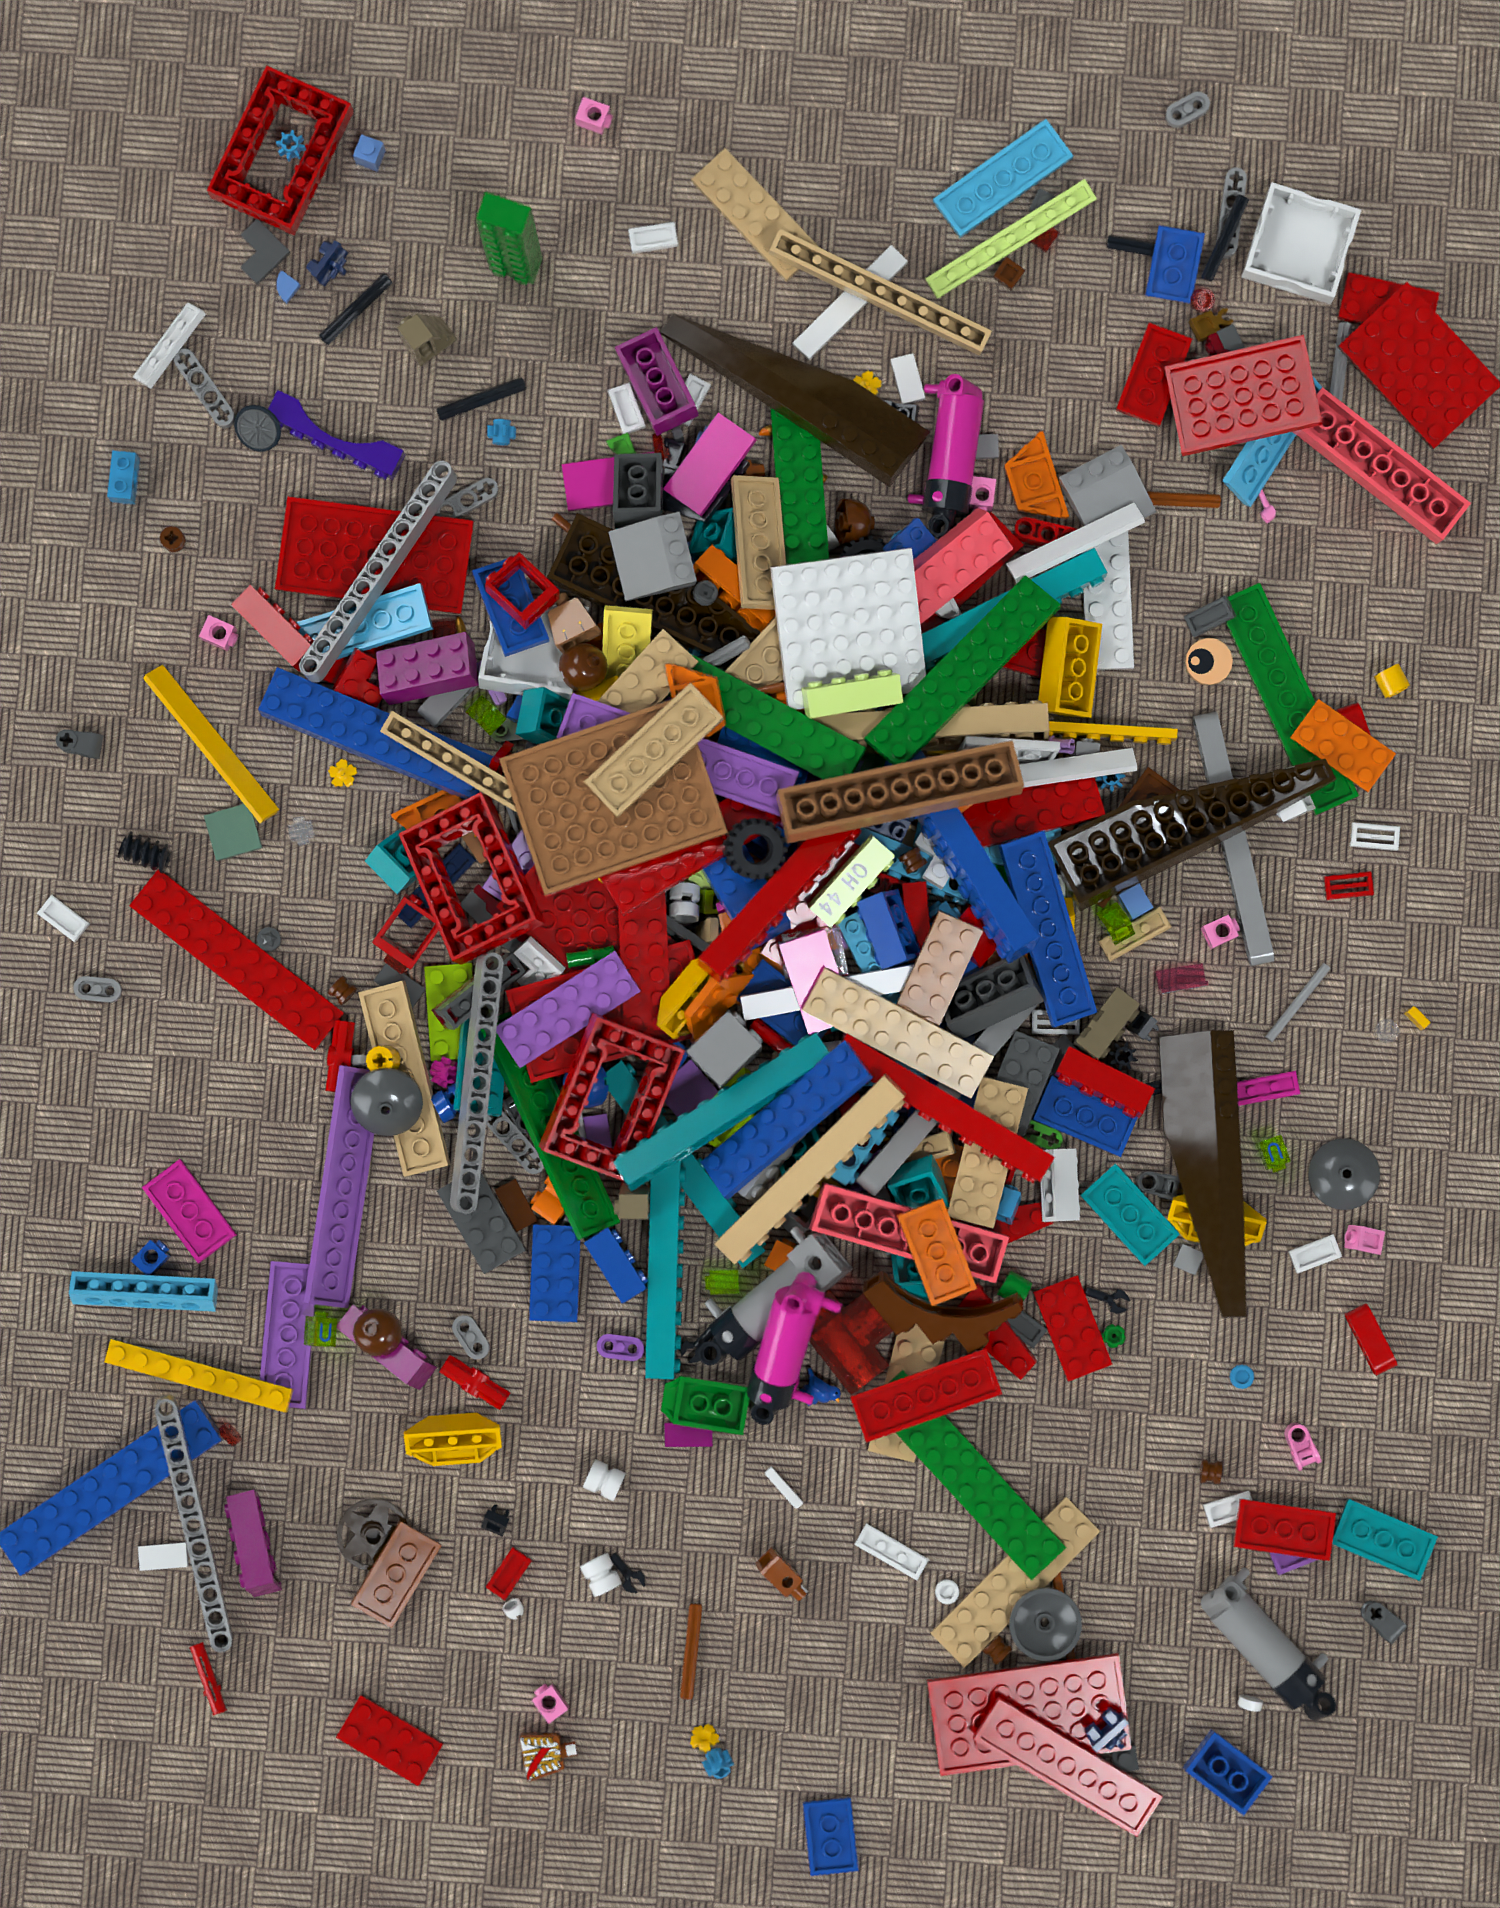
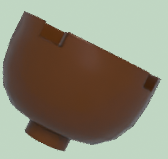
(853, 521)
(583, 667)
(377, 1332)

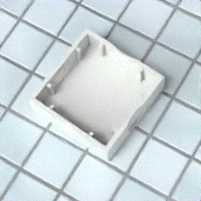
(1301, 243)
(525, 669)

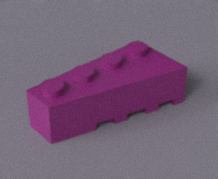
(251, 1543)

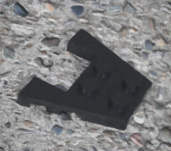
(673, 456)

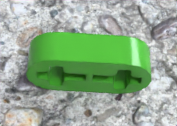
(1043, 1129)

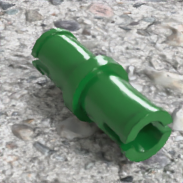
(588, 956)

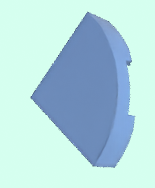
(286, 286)

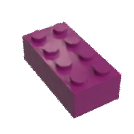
(656, 381)
(427, 668)

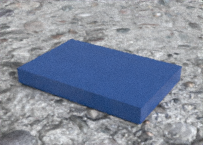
(1174, 264)
(830, 1836)

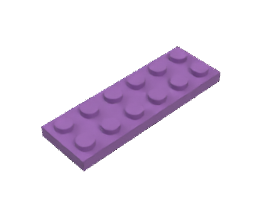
(567, 1009)
(283, 1353)

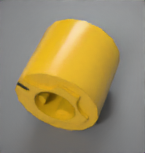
(1392, 681)
(383, 1057)

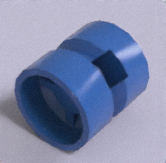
(443, 1105)

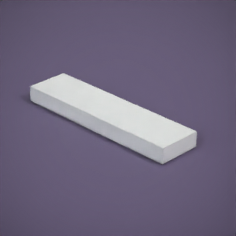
(169, 345)

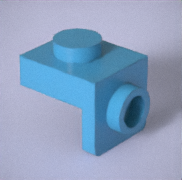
(944, 907)

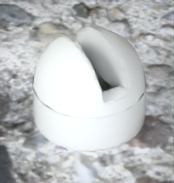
(513, 1608)

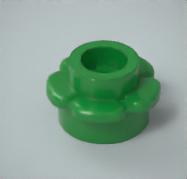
(1107, 1335)

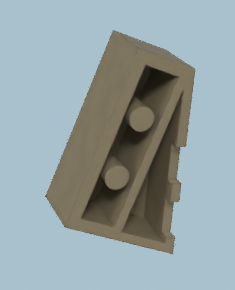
(425, 336)
(1107, 1024)
(633, 1204)

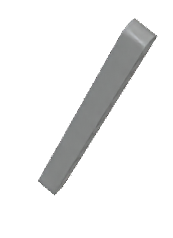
(378, 582)
(1235, 849)
(480, 1094)
(916, 1127)
(194, 1535)

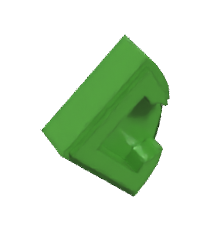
(621, 444)

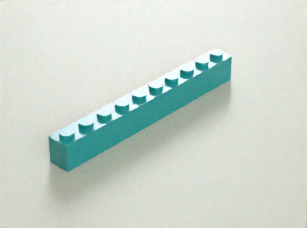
(1059, 583)
(718, 1114)
(698, 1186)
(664, 1273)

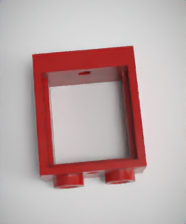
(538, 606)
(394, 949)

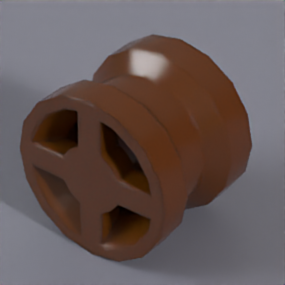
(176, 542)
(912, 860)
(342, 990)
(1210, 1471)
(997, 1650)

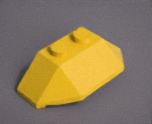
(679, 997)
(1181, 1220)
(453, 1439)

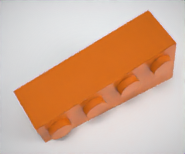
(722, 572)

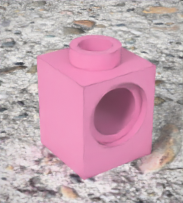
(588, 107)
(986, 485)
(211, 626)
(1211, 936)
(550, 1713)

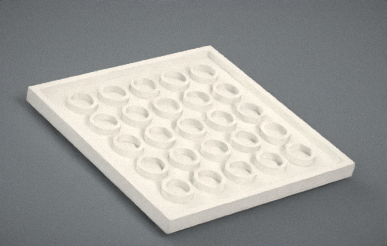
(848, 620)

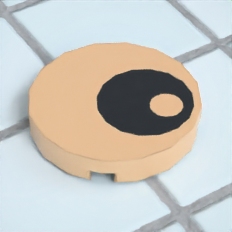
(1208, 661)

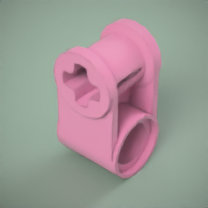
(1303, 1450)

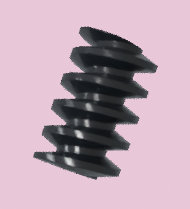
(145, 852)

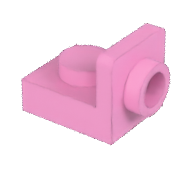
(1364, 1239)

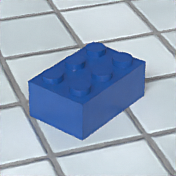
(889, 929)
(617, 1264)
(1227, 1772)

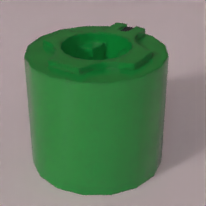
(1014, 1283)

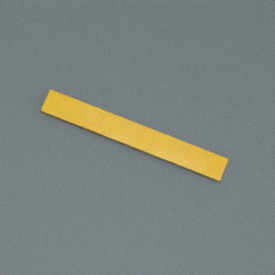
(211, 744)

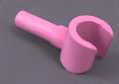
(1269, 512)

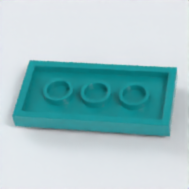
(497, 1081)
(1129, 1214)
(1383, 1539)

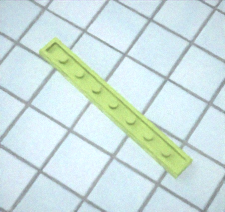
(1010, 239)

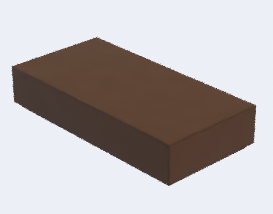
(516, 1205)

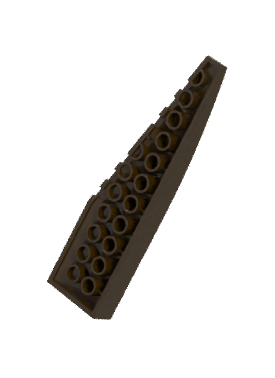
(812, 398)
(590, 571)
(1171, 828)
(1206, 1149)

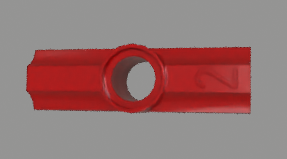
(340, 1051)
(475, 1382)

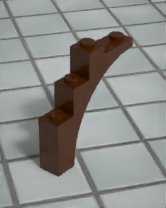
(969, 1324)

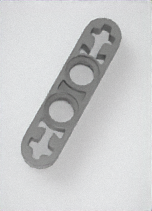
(1225, 209)
(204, 388)
(455, 500)
(508, 1140)

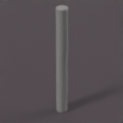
(1297, 1002)

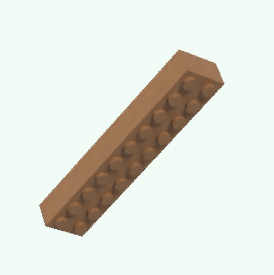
(899, 791)

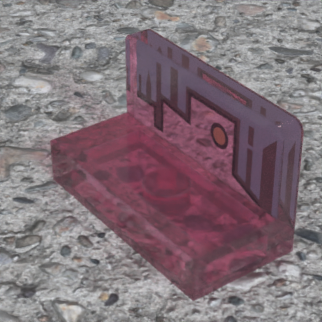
(1181, 979)

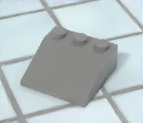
(1105, 487)
(652, 556)

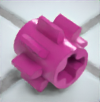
(443, 1072)

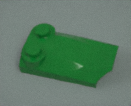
(706, 1404)

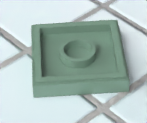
(232, 832)

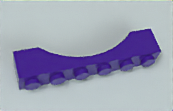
(377, 456)

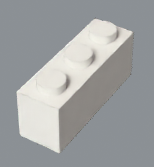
(1061, 1187)

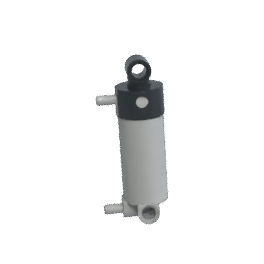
(1268, 1648)

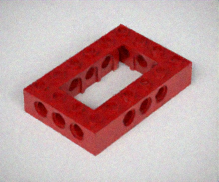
(272, 91)
(422, 846)
(644, 1110)

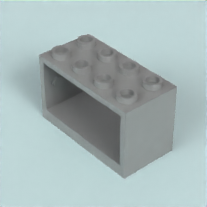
(725, 1049)

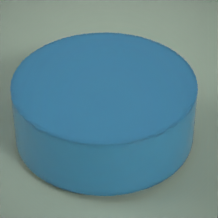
(1241, 1376)

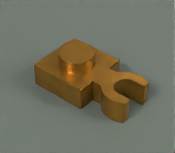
(1208, 324)

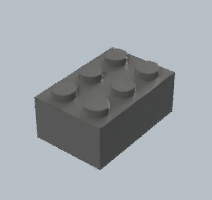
(637, 488)

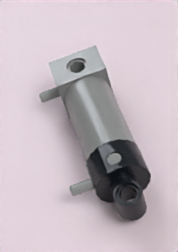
(742, 1325)

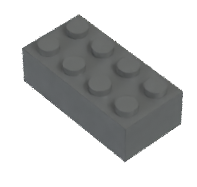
(992, 996)
(1029, 1066)
(487, 1228)

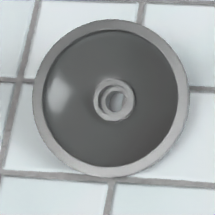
(390, 1089)
(1327, 1176)
(1048, 1641)

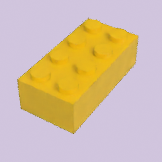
(1070, 666)

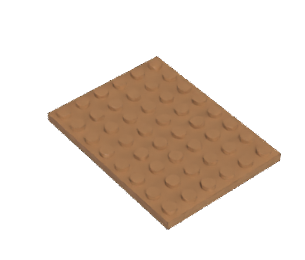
(572, 829)

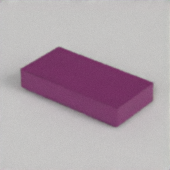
(687, 1436)

